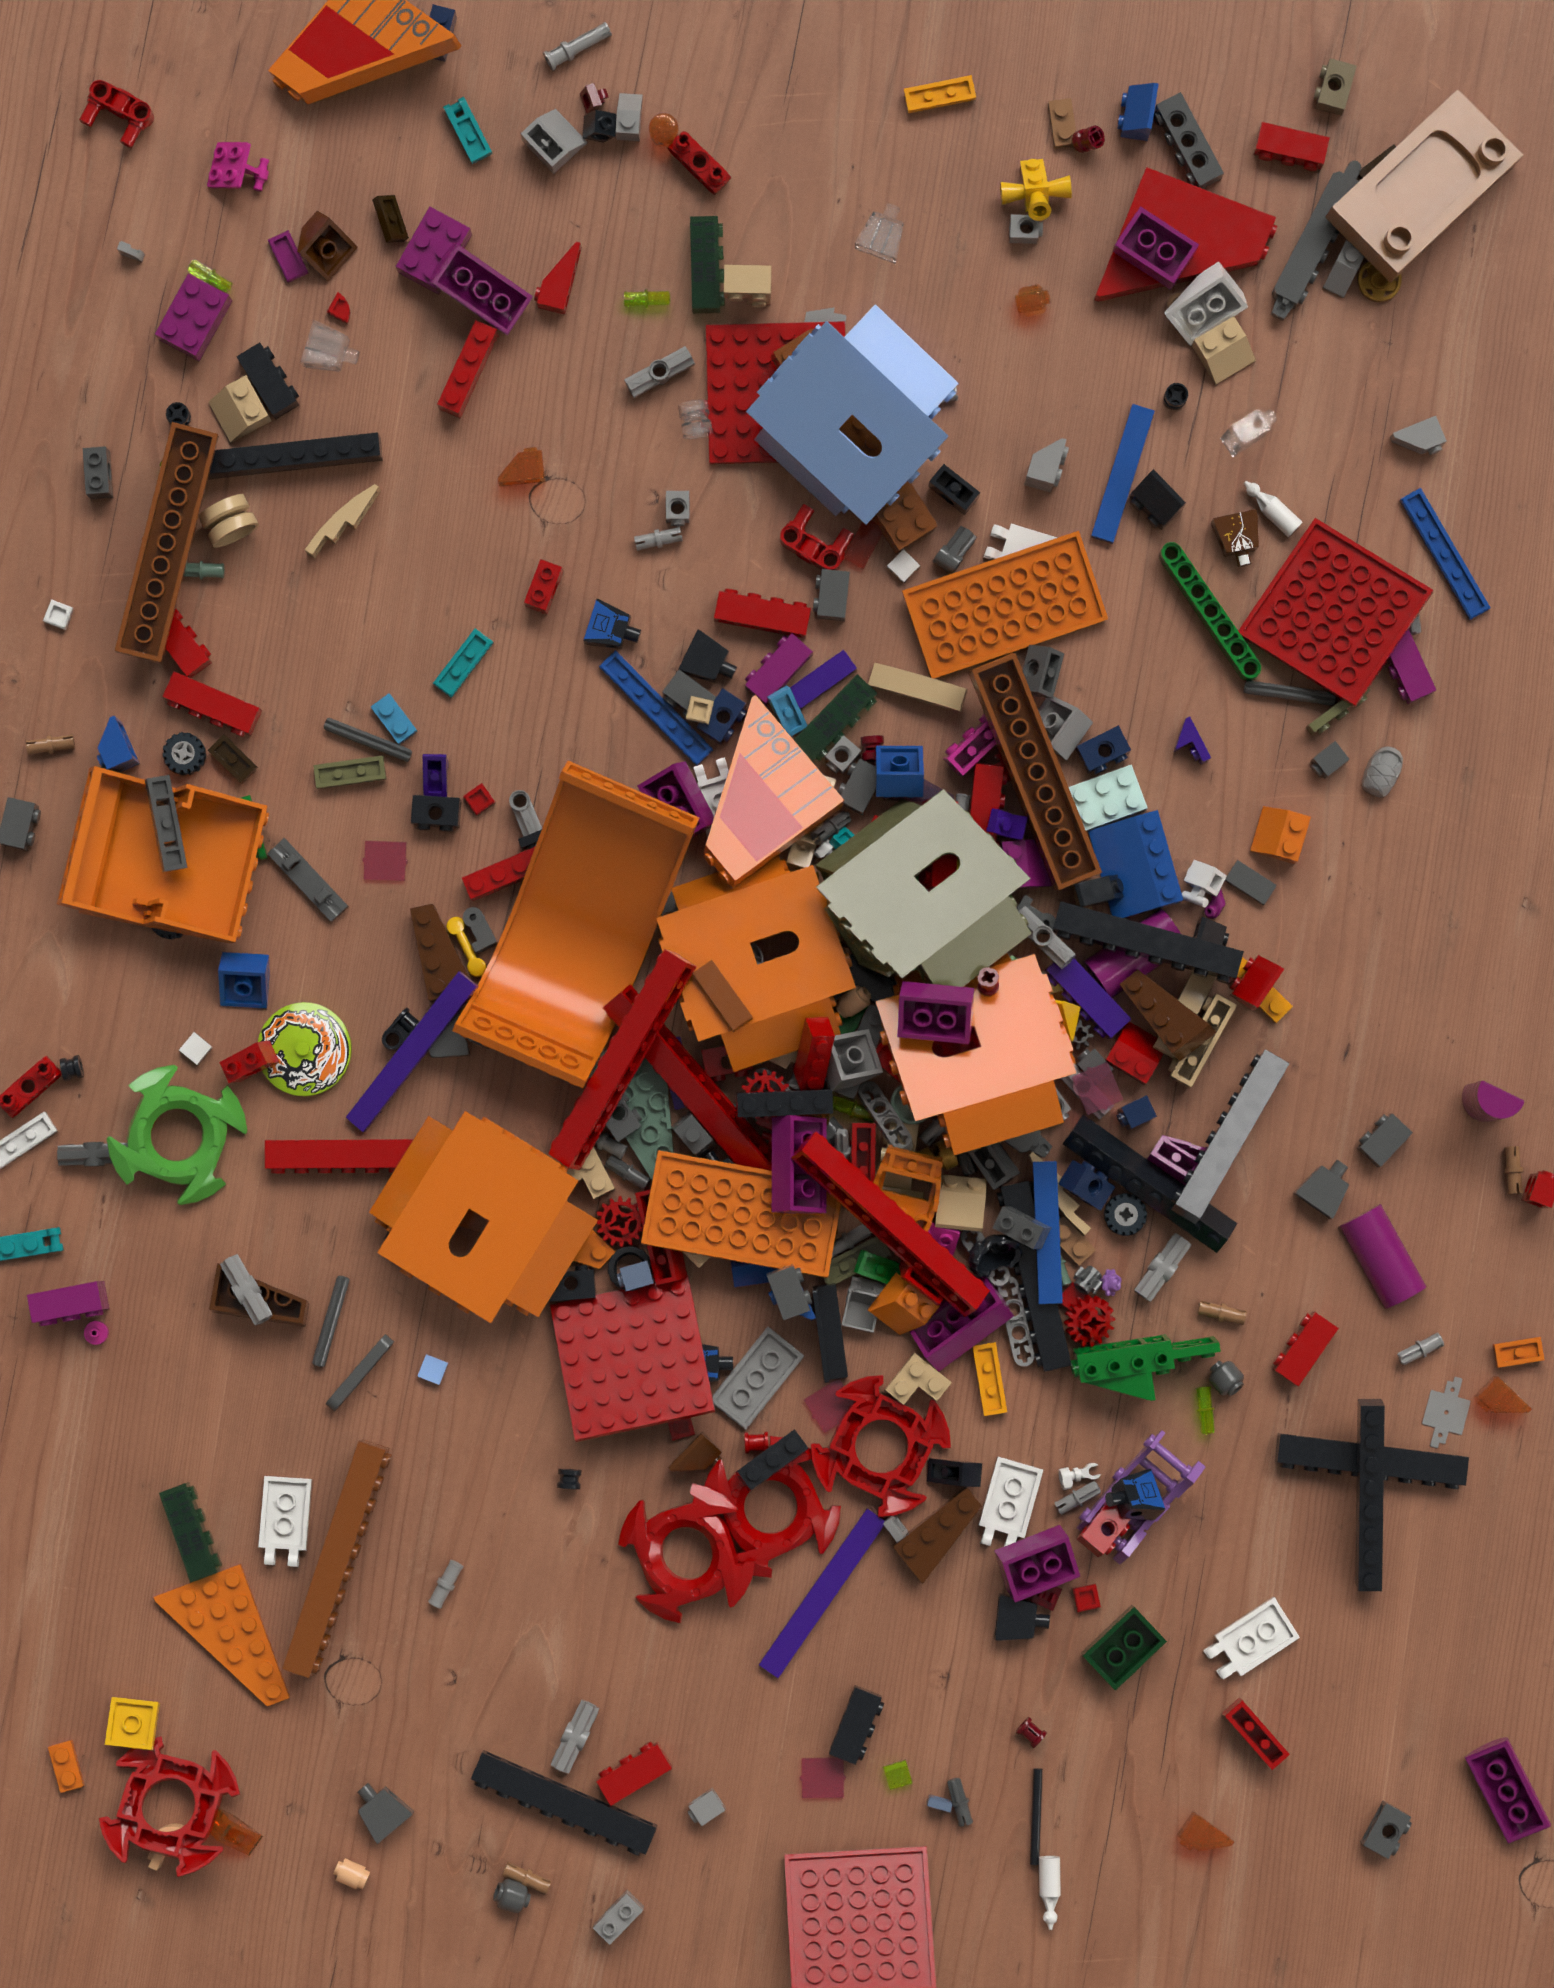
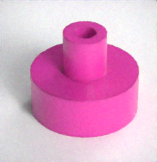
(101, 1329)

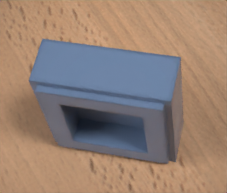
(939, 1803)

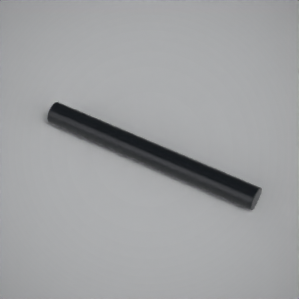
(1036, 1816)

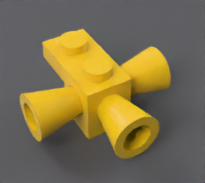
(1035, 189)

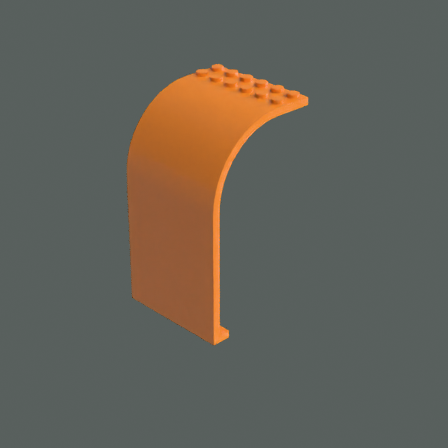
(578, 924)

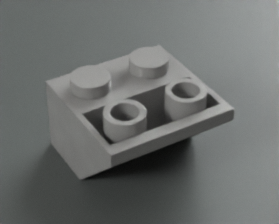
(552, 140)
(1044, 466)

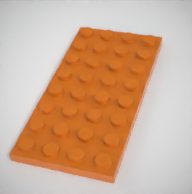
(1005, 605)
(729, 1216)

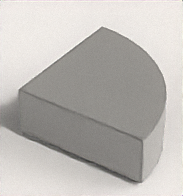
(126, 250)

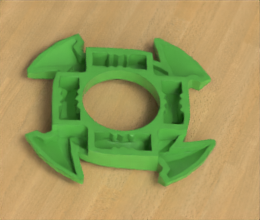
(199, 1167)

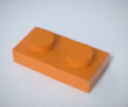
(1518, 1352)
(66, 1766)

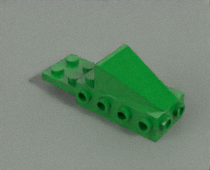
(1130, 1363)

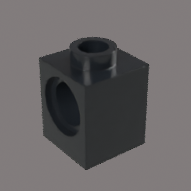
(599, 126)

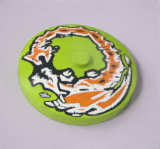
(310, 1049)

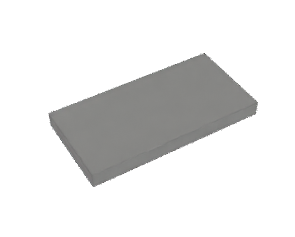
(756, 1377)

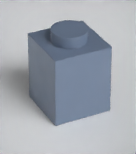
(635, 1276)

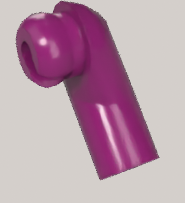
(1215, 906)

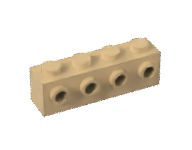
(1217, 1013)

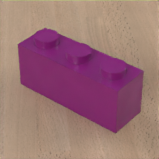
(778, 667)
(1410, 671)

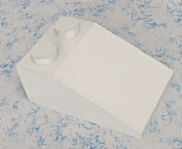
(1206, 303)

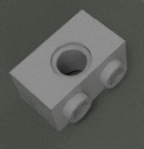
(618, 1917)

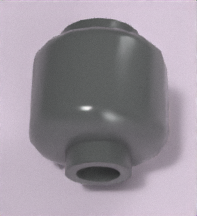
(1226, 1378)
(511, 1896)

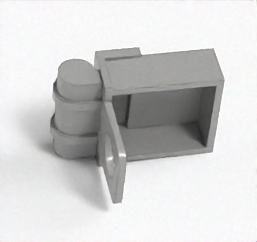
(858, 1300)

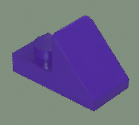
(1190, 735)
(435, 775)
(1007, 824)

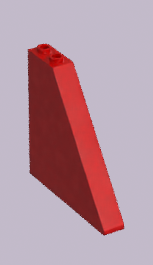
(1219, 225)

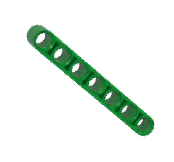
(1209, 600)

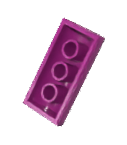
(480, 288)
(1113, 968)
(1489, 1102)
(1383, 1256)
(1507, 1790)

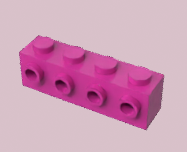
(971, 748)

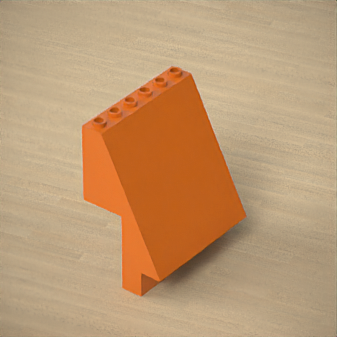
(118, 869)

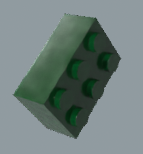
(1123, 1647)

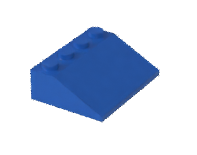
(1141, 859)

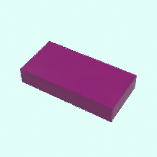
(287, 256)

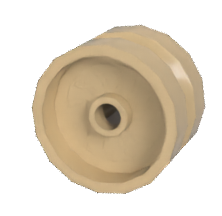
(228, 520)

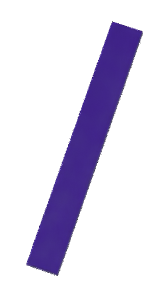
(412, 1051)
(822, 1593)

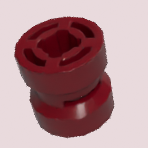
(1088, 139)
(869, 745)

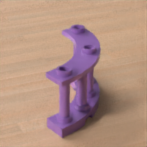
(1174, 1488)

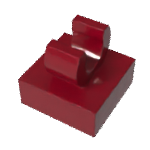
(592, 98)
(1047, 1598)

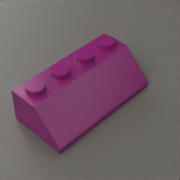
(792, 1187)
(951, 1334)

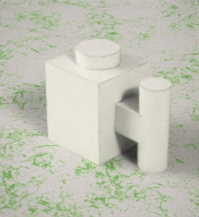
(1203, 880)

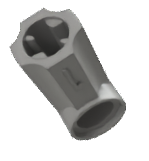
(525, 815)

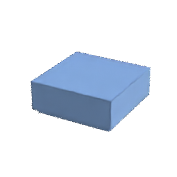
(432, 1369)

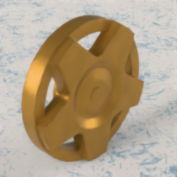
(1377, 284)

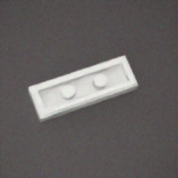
(25, 1138)

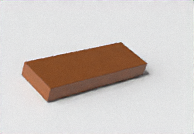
(722, 995)

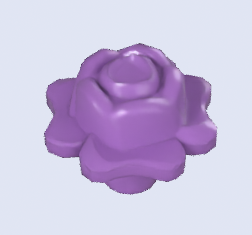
(1111, 1282)

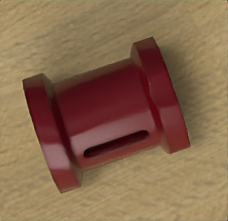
(984, 987)
(1031, 1732)

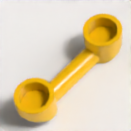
(475, 966)

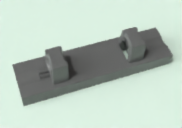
(165, 823)
(308, 880)

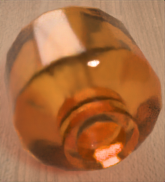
(663, 129)
(1032, 300)

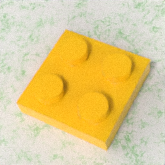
(132, 1723)

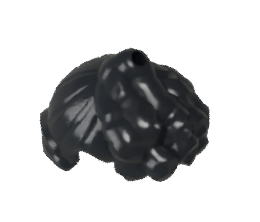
(993, 1253)

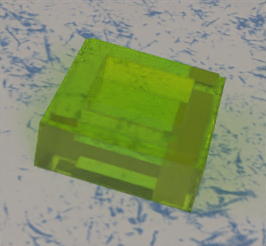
(897, 1774)

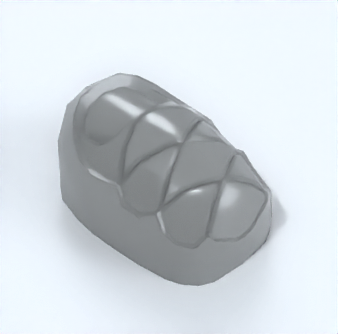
(1382, 771)

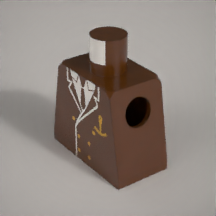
(1237, 535)

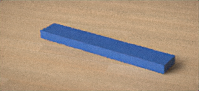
(1122, 473)
(1445, 553)
(656, 708)
(1047, 1212)

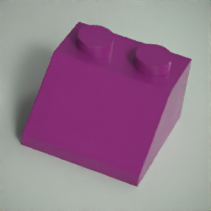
(1029, 860)

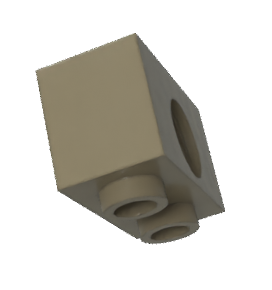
(1341, 74)

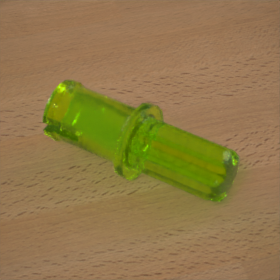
(209, 276)
(647, 298)
(851, 1108)
(1205, 1410)

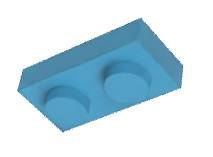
(787, 710)
(394, 719)

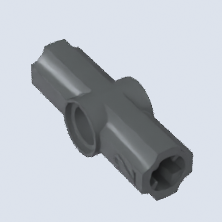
(87, 1154)

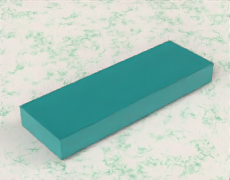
(463, 663)

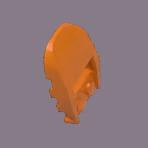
(918, 1167)

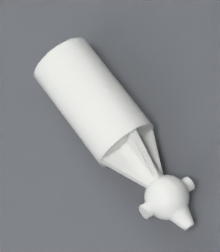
(1274, 509)
(1049, 1886)

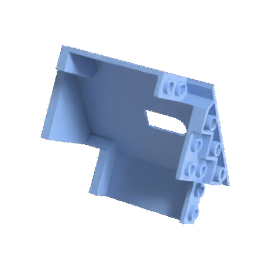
(866, 374)

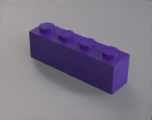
(1093, 1000)

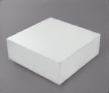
(903, 566)
(58, 614)
(195, 1048)

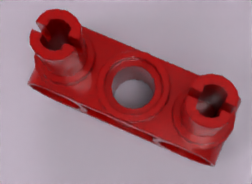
(121, 105)
(686, 150)
(810, 547)
(43, 1075)

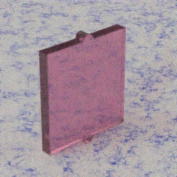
(385, 860)
(1097, 1088)
(826, 1406)
(822, 1778)

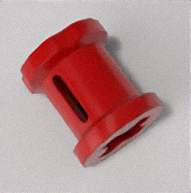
(756, 1442)

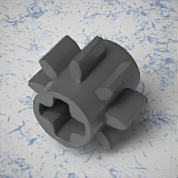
(1084, 1030)
(1087, 1280)

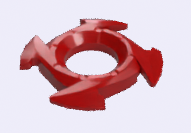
(841, 1453)
(808, 1519)
(670, 1588)
(187, 1841)

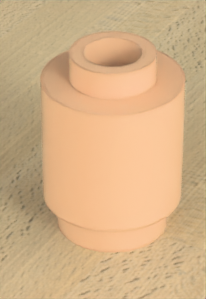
(853, 1001)
(351, 1874)

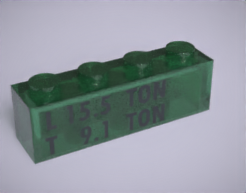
(705, 264)
(835, 718)
(189, 1531)

